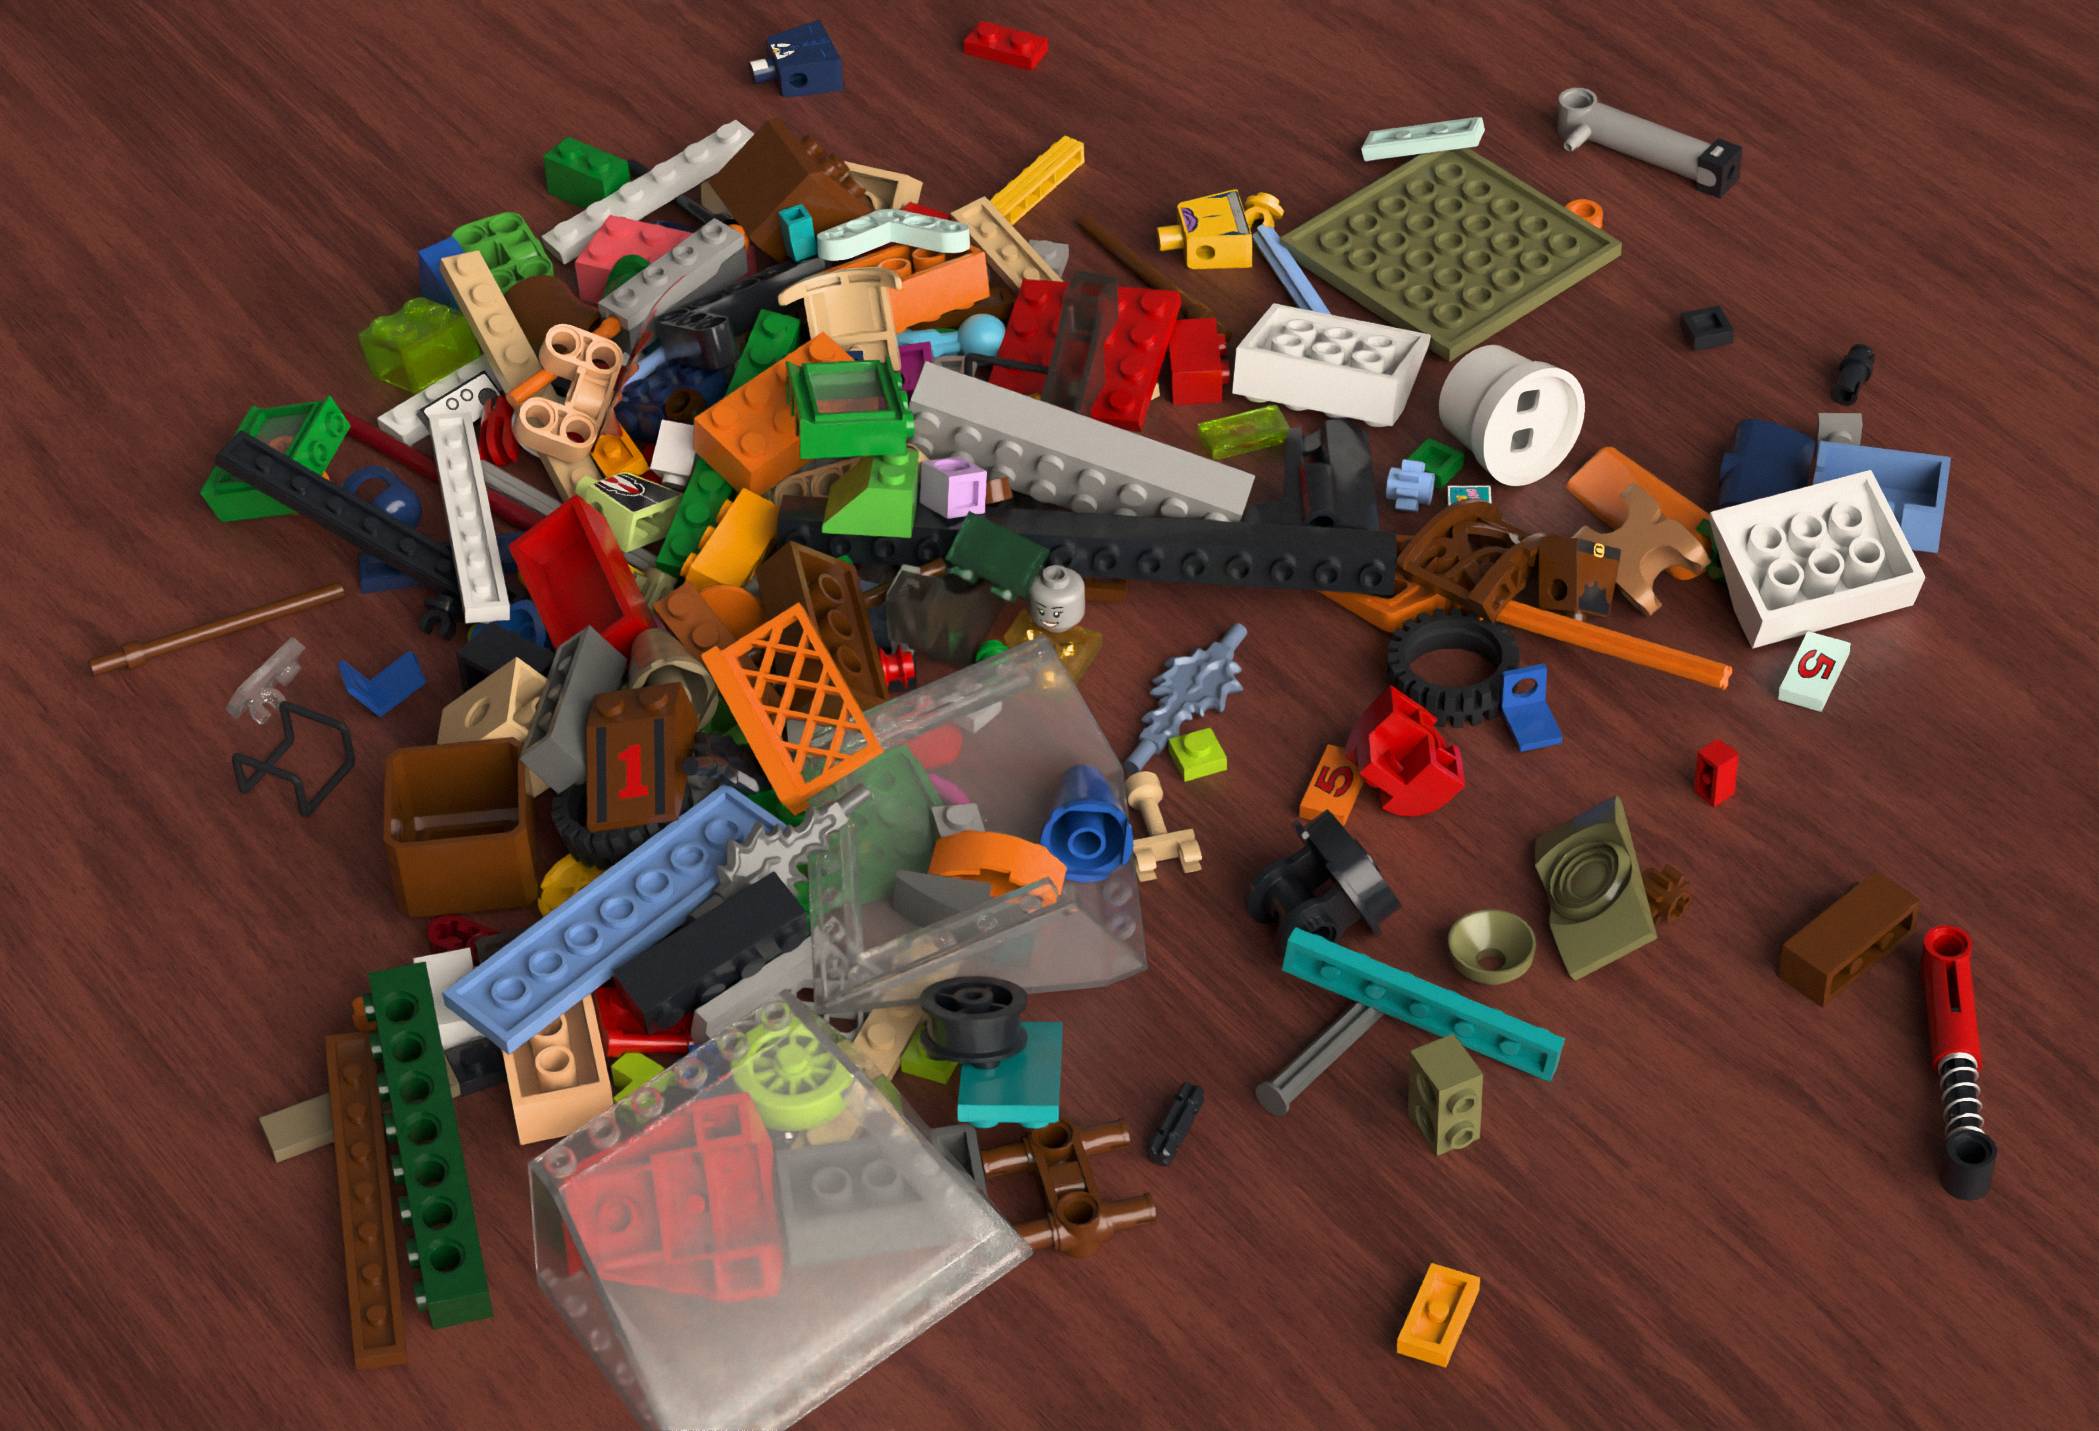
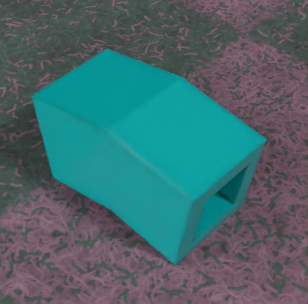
(798, 232)

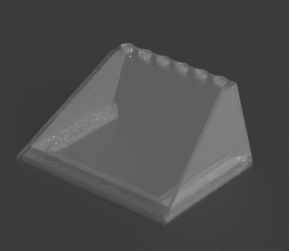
(987, 739)
(758, 1228)

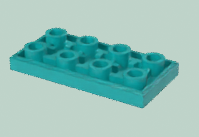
(1021, 1087)

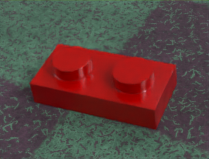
(1006, 45)

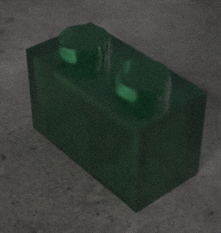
(996, 557)

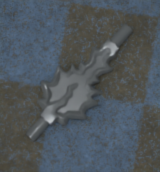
(780, 852)

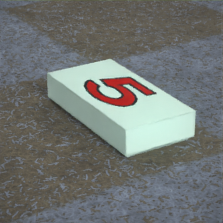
(1814, 671)

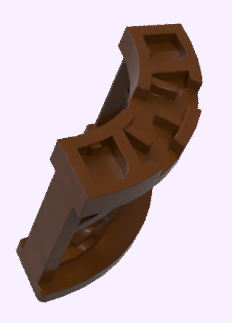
(1448, 537)

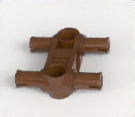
(1074, 1212)

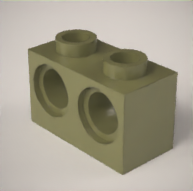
(1445, 1094)

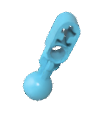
(977, 335)

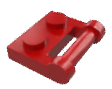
(624, 1034)

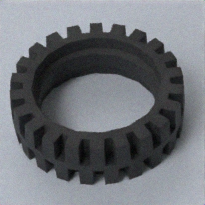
(1452, 633)
(602, 846)

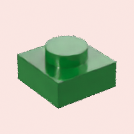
(1440, 460)

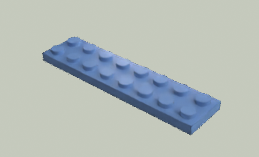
(604, 923)

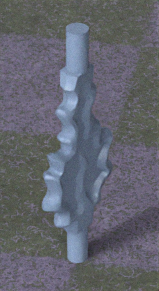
(1186, 689)

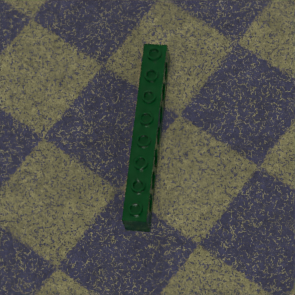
(462, 1292)

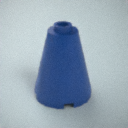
(1087, 826)

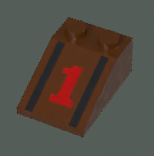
(638, 755)

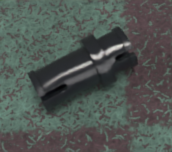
(1854, 370)

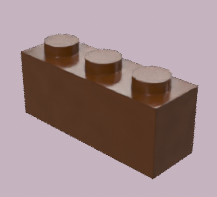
(1848, 938)

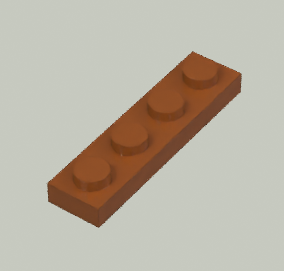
(699, 630)

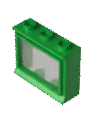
(848, 408)
(301, 431)

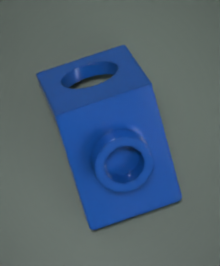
(387, 687)
(1528, 713)

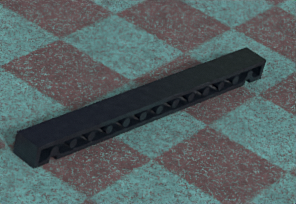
(1132, 547)

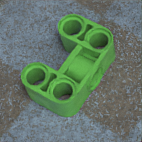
(506, 248)

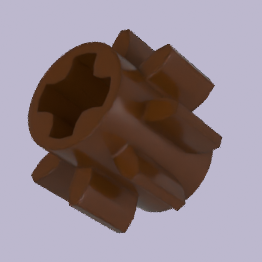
(1666, 893)

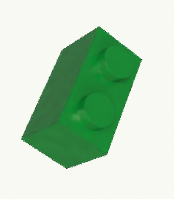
(583, 173)

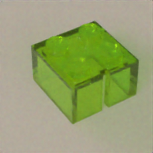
(418, 344)

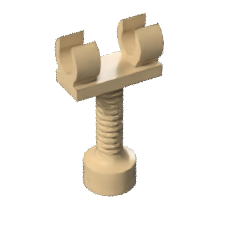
(1144, 794)

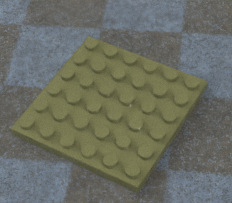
(1450, 248)

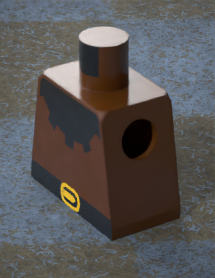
(1577, 577)

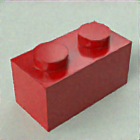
(1716, 772)

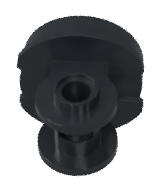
(1286, 887)

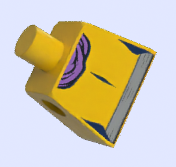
(1210, 232)

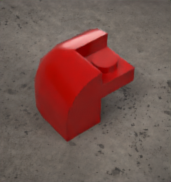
(1404, 756)

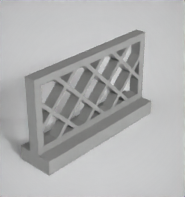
(787, 971)

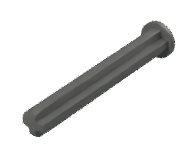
(1315, 1058)

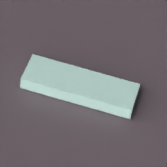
(1423, 138)

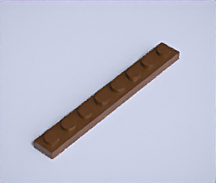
(365, 1203)

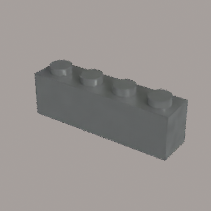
(557, 735)

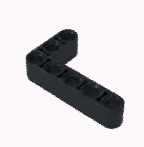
(706, 328)

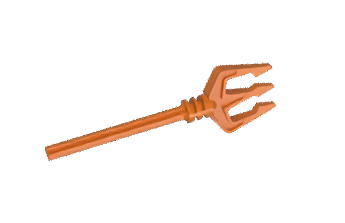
(1414, 599)

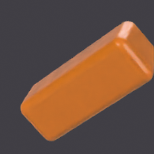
(1610, 473)

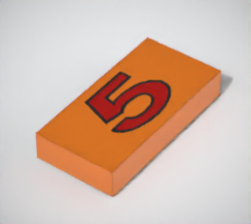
(1332, 786)

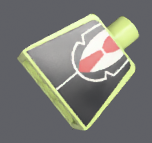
(633, 506)

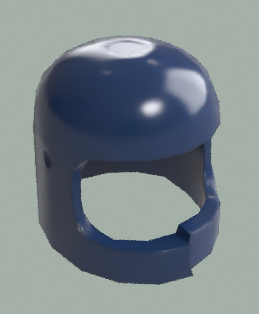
(396, 501)

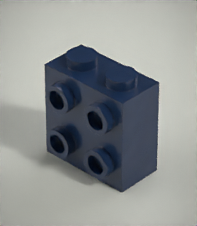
(645, 399)

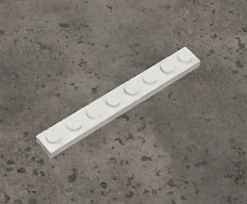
(469, 519)

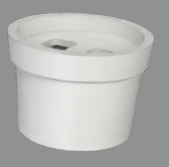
(1512, 413)

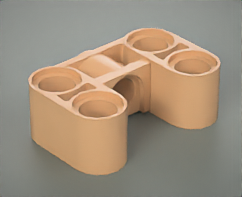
(586, 398)

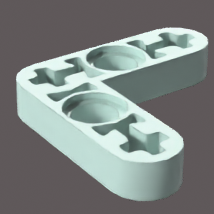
(892, 226)

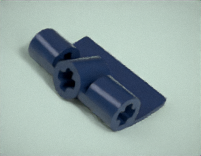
(1763, 462)

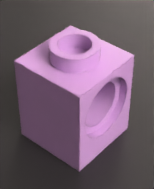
(953, 487)

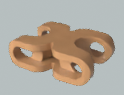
(1647, 547)

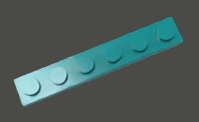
(1422, 1004)

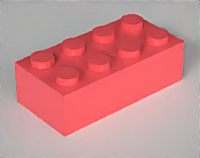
(626, 237)

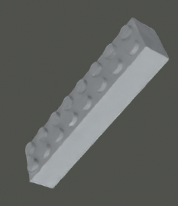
(1068, 455)

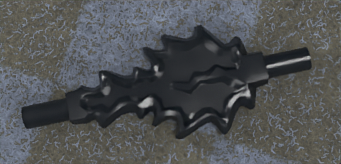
(730, 763)

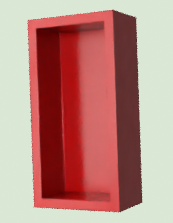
(581, 577)

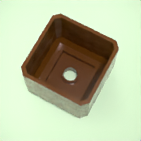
(785, 170)
(460, 827)

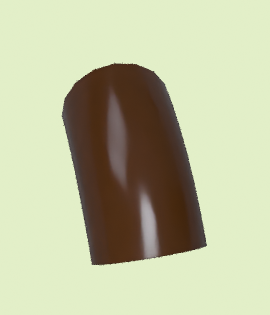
(547, 302)

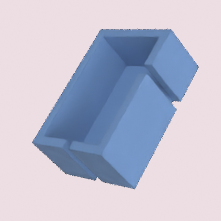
(1909, 480)

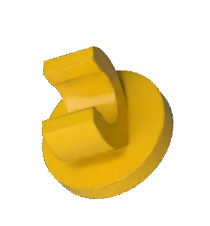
(1263, 207)

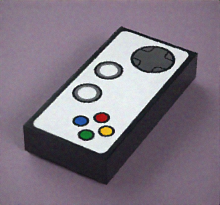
(464, 398)

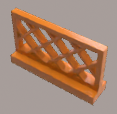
(755, 719)

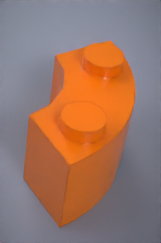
(995, 859)

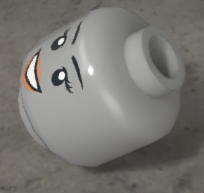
(1057, 599)

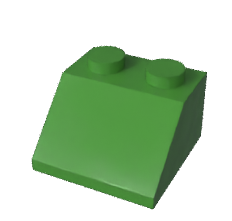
(875, 497)

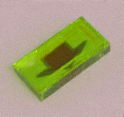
(1244, 432)

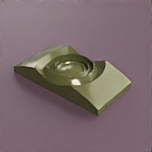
(1594, 888)

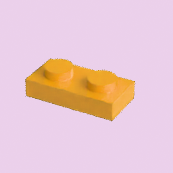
(618, 455)
(1438, 1315)

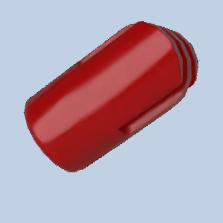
(496, 437)

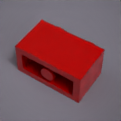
(1196, 362)

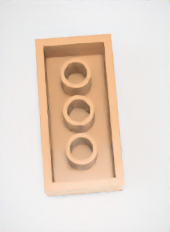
(559, 1076)

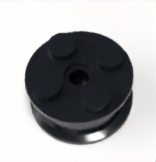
(973, 1020)

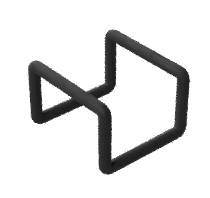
(267, 766)

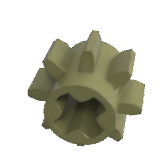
(655, 585)

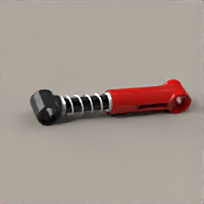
(1957, 1059)

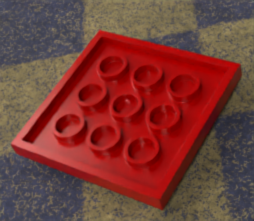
(1131, 351)

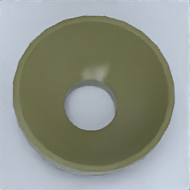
(1491, 934)

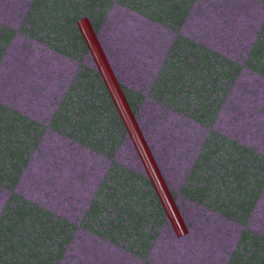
(426, 466)

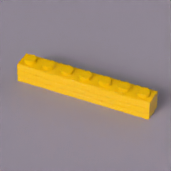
(1039, 179)

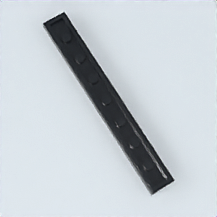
(345, 514)

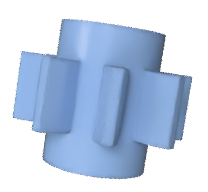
(1410, 486)

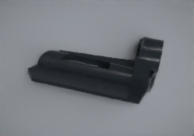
(1325, 493)

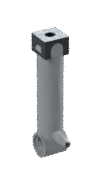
(1584, 118)

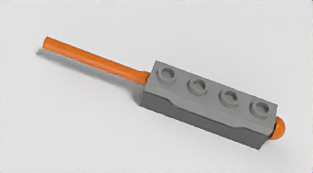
(709, 261)

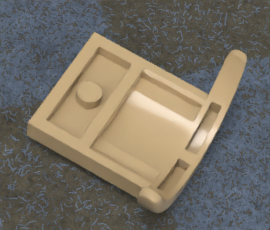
(851, 309)

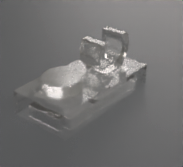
(259, 686)

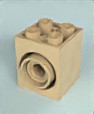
(496, 709)

